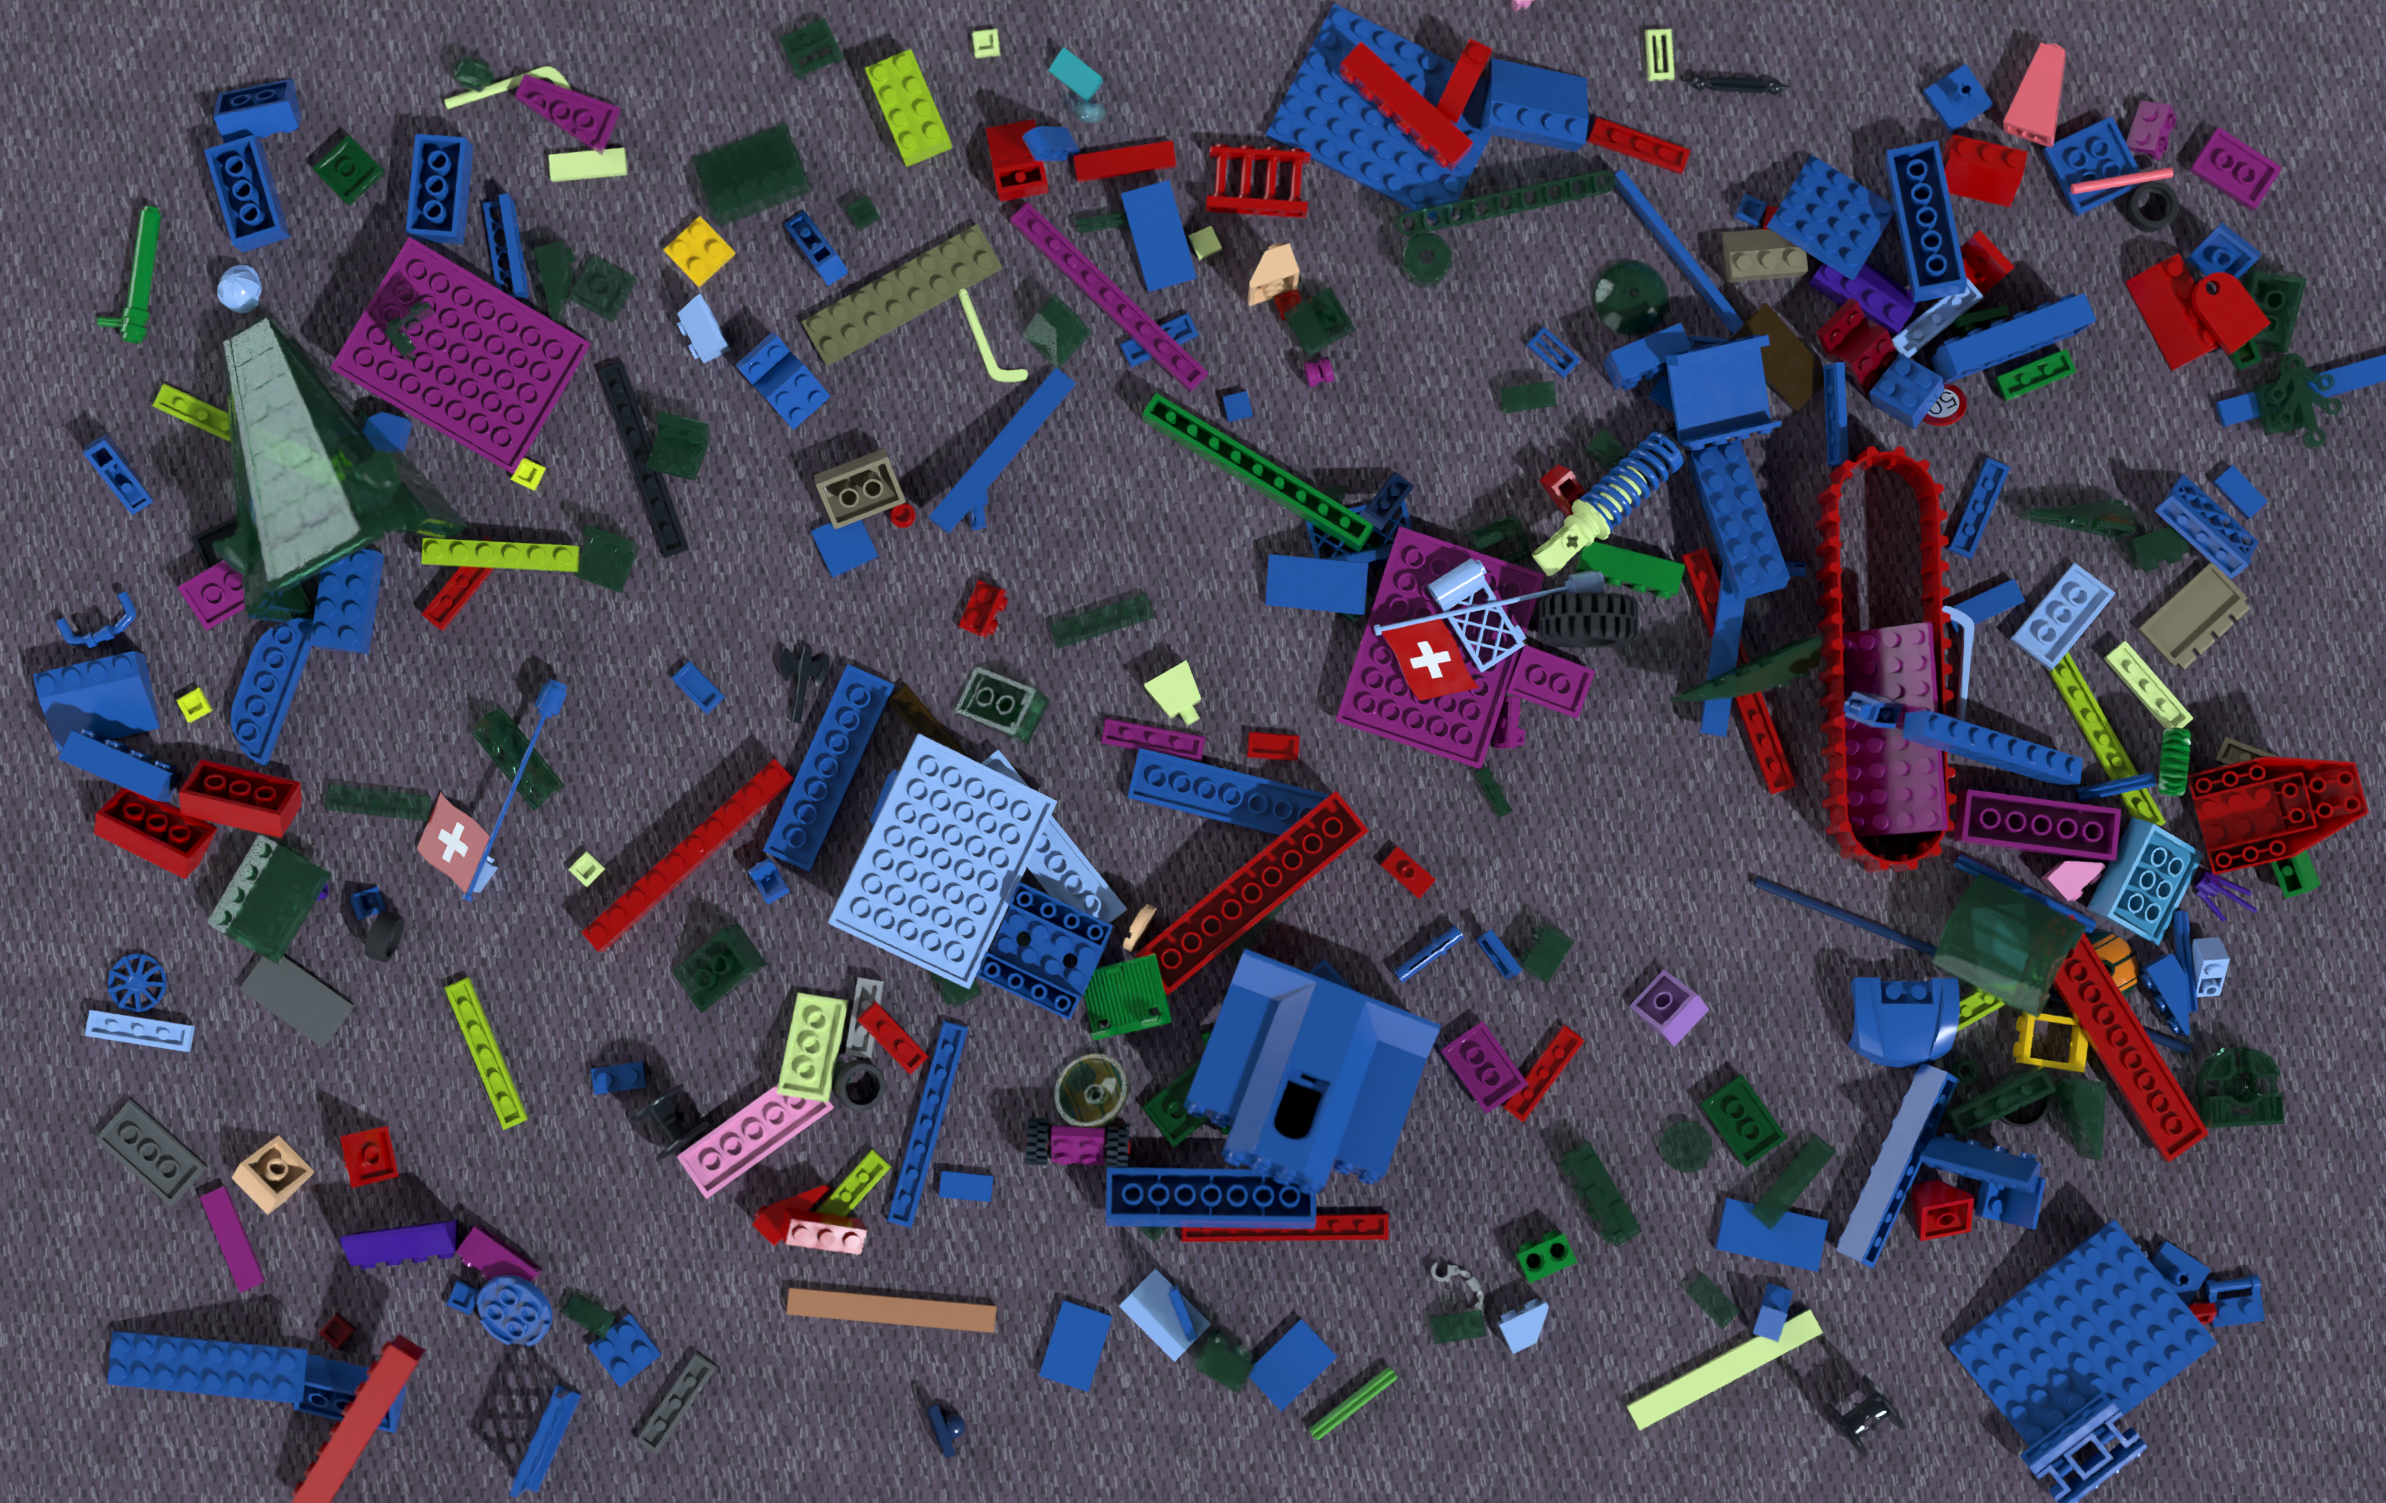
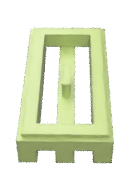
(1669, 51)

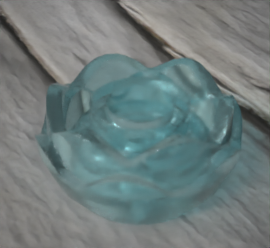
(1090, 112)

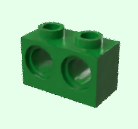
(1547, 1263)

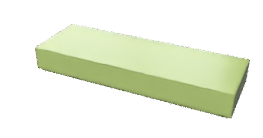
(587, 165)

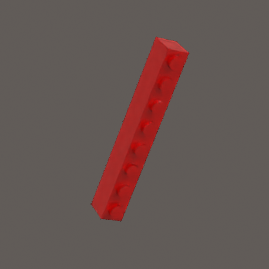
(360, 1421)

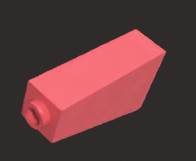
(2037, 102)

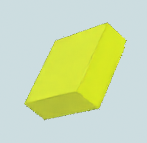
(528, 474)
(194, 705)

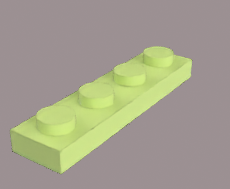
(2147, 687)

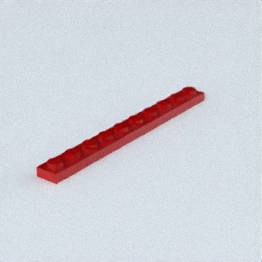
(1750, 706)

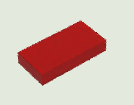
(1273, 746)

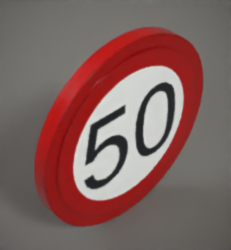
(1948, 408)

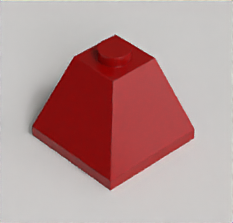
(1941, 1209)

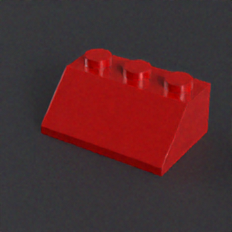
(1983, 170)

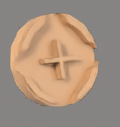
(1140, 927)

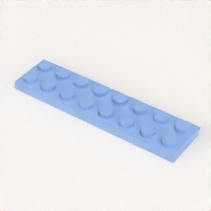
(1062, 866)

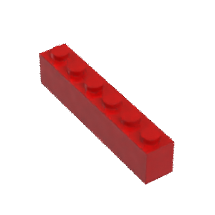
(1405, 106)

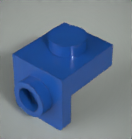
(769, 880)

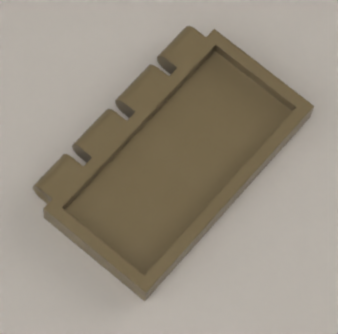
(2192, 615)

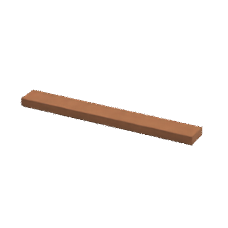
(891, 1310)

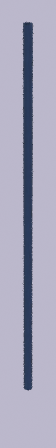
(1917, 944)

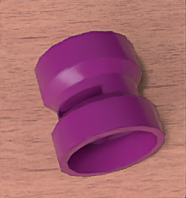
(1318, 372)

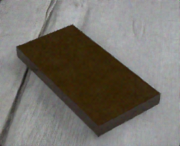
(1786, 361)

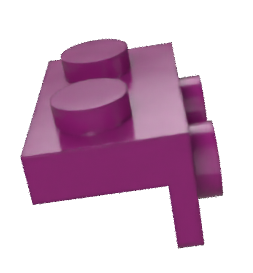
(2151, 129)

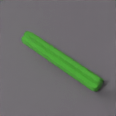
(1353, 1403)

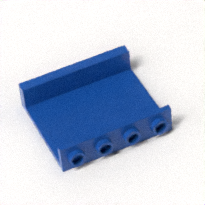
(1719, 392)

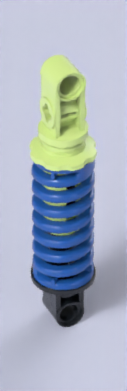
(1614, 497)

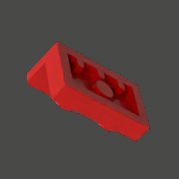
(983, 610)

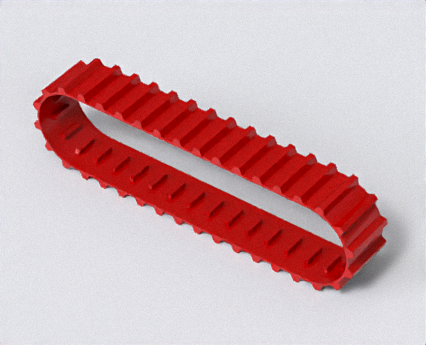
(1933, 592)

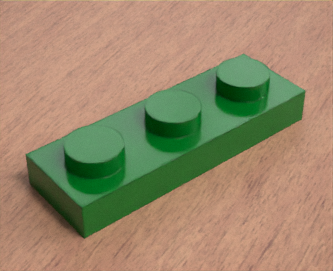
(2035, 375)

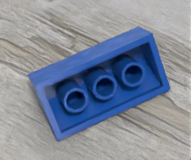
(332, 1385)

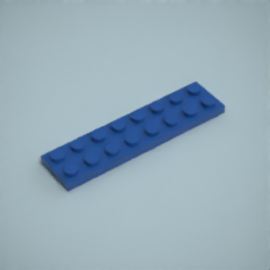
(828, 768)
(1219, 793)
(207, 1366)

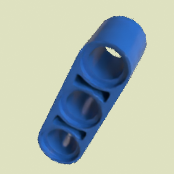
(1050, 143)

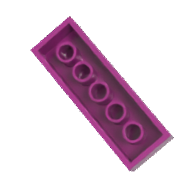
(2037, 825)

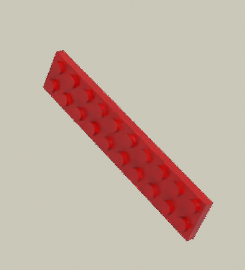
(2127, 1052)

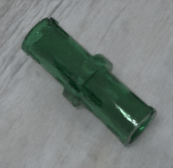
(1493, 792)

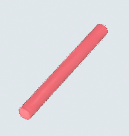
(2121, 180)

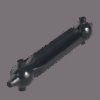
(1734, 84)

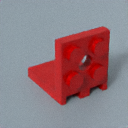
(1983, 263)

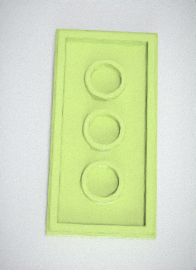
(812, 1047)

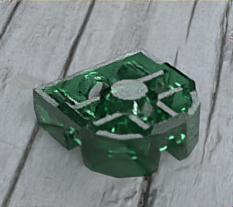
(2217, 1110)

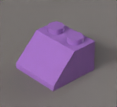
(1669, 1007)

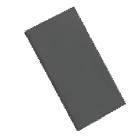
(298, 998)
(151, 1152)

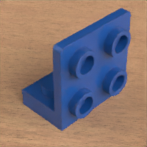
(2010, 1204)

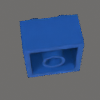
(1907, 391)

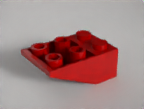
(1013, 165)

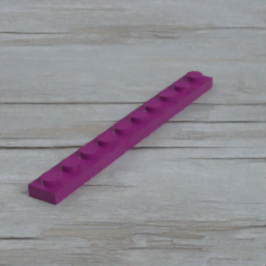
(1109, 297)

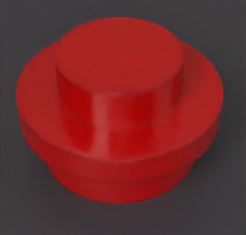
(903, 515)

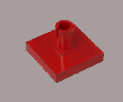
(369, 1156)

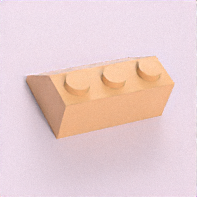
(1274, 274)

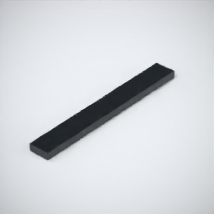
(639, 448)

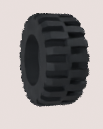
(1588, 620)

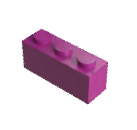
(495, 1256)

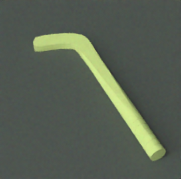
(541, 73)
(995, 373)

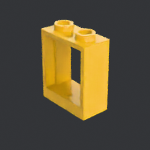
(2077, 1049)

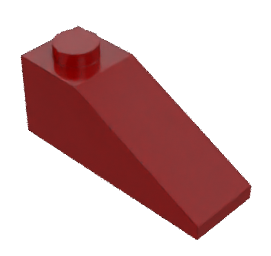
(1463, 80)
(1562, 488)
(769, 1219)

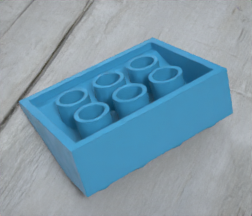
(2145, 880)

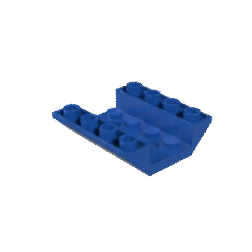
(1039, 969)

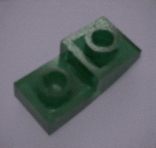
(1528, 397)

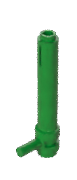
(135, 314)

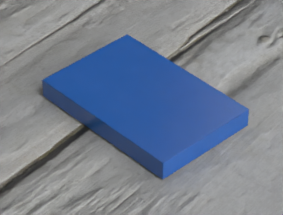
(1075, 1345)
(1291, 1364)

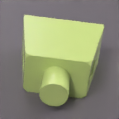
(1176, 693)

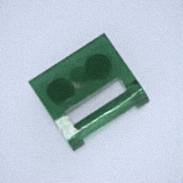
(809, 41)

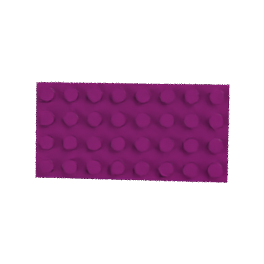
(1891, 780)

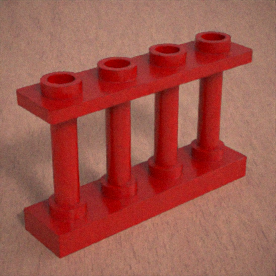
(1268, 204)

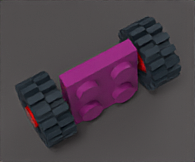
(1077, 1144)

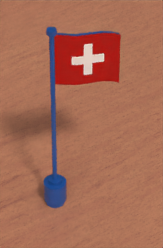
(456, 840)

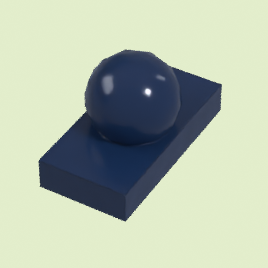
(945, 1428)

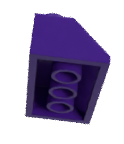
(1878, 295)
(401, 1243)

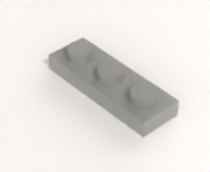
(859, 1041)

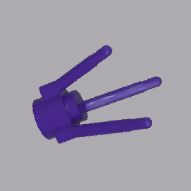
(2212, 884)

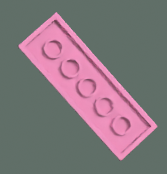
(748, 1138)

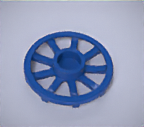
(136, 982)

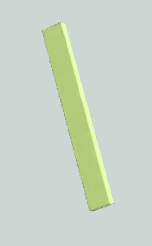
(1722, 1370)

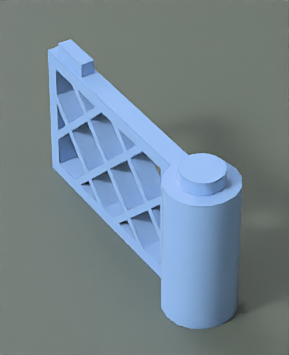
(1463, 583)

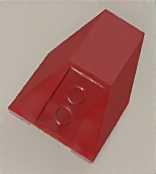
(2273, 807)

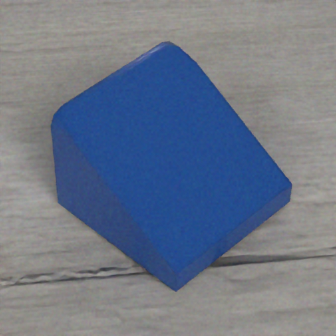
(367, 903)

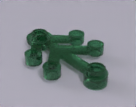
(2303, 396)

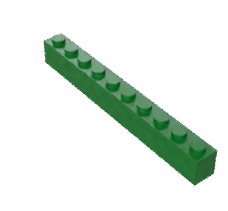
(1257, 472)

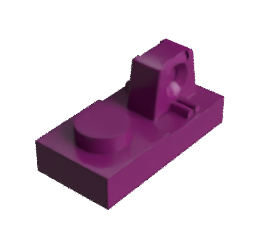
(1506, 729)

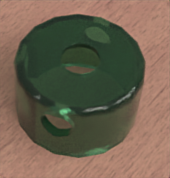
(1424, 274)

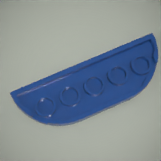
(270, 687)

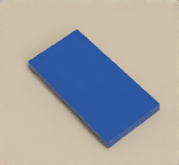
(1158, 236)
(1316, 584)
(1793, 1241)

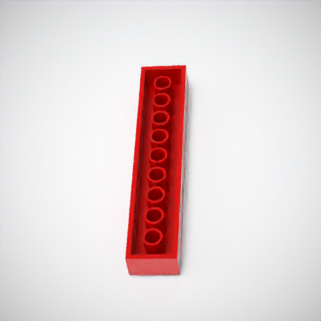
(1254, 890)

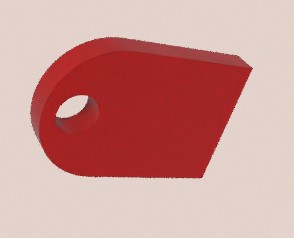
(2229, 313)

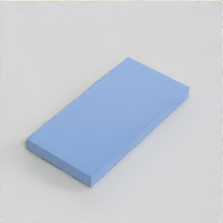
(2062, 616)

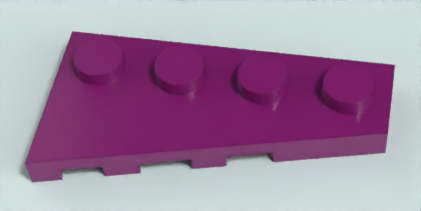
(573, 112)

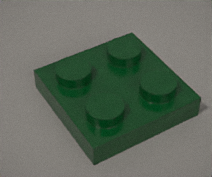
(348, 170)

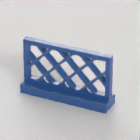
(2196, 527)
(1373, 556)
(546, 1440)

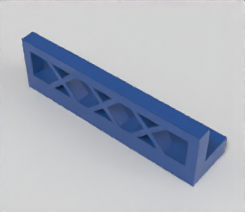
(512, 247)

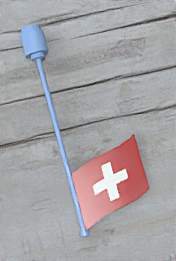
(1430, 653)

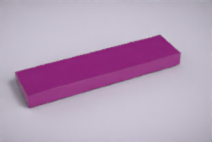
(1151, 738)
(233, 1239)

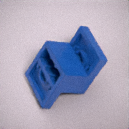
(783, 380)

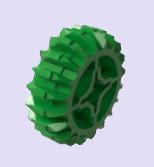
(2174, 761)

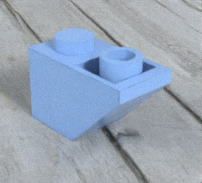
(2210, 965)
(1523, 1327)

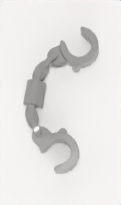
(1472, 1282)

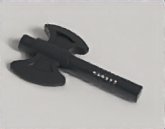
(803, 668)

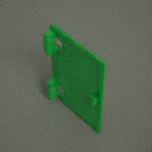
(1126, 997)

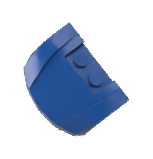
(1904, 1020)

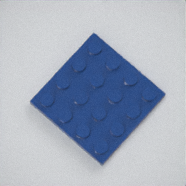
(1831, 217)

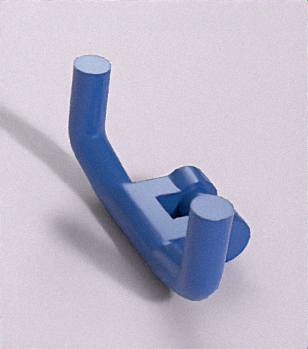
(106, 633)

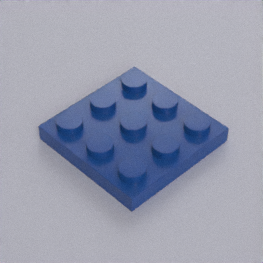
(2090, 156)

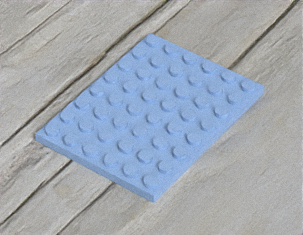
(942, 861)

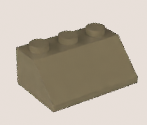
(1761, 256)
(859, 488)

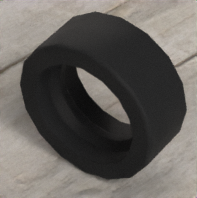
(2137, 218)
(384, 936)
(873, 1098)

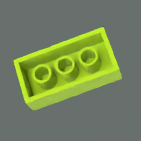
(908, 108)

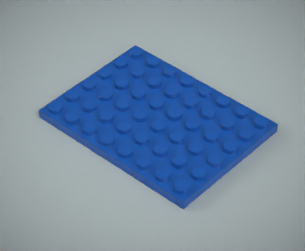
(1352, 135)
(2082, 1330)

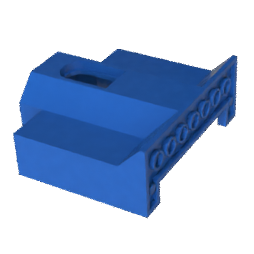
(1293, 1024)

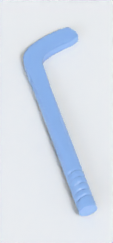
(1965, 659)

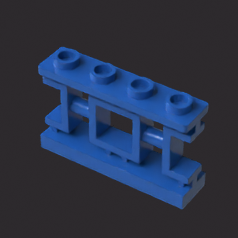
(2074, 1434)

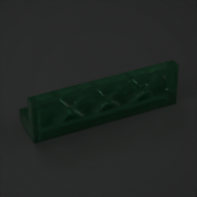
(513, 742)

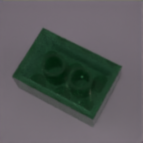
(1224, 1361)

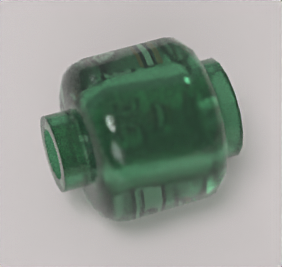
(473, 73)

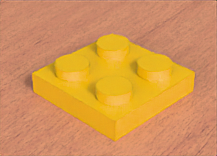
(699, 251)

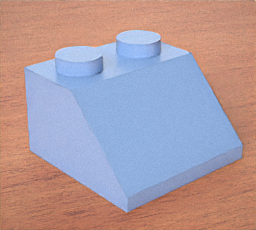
(703, 330)

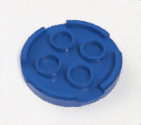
(514, 1310)

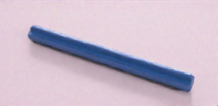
(1975, 868)

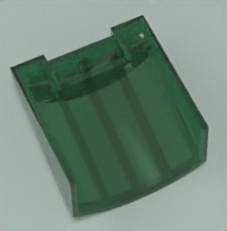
(2006, 944)

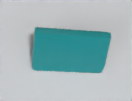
(1075, 74)

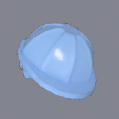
(240, 289)

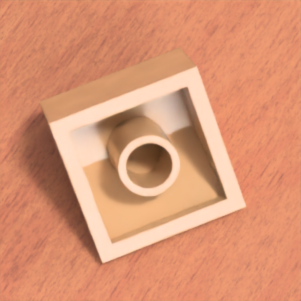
(272, 1174)

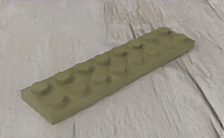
(902, 295)

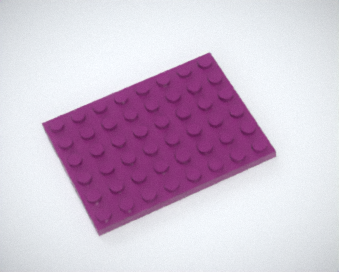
(481, 364)
(1377, 692)

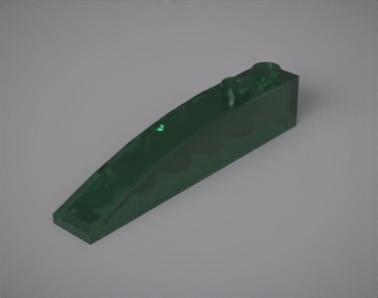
(1761, 673)

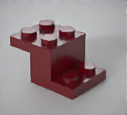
(1859, 344)

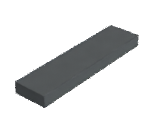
(676, 1403)

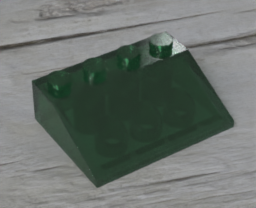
(752, 175)
(269, 897)

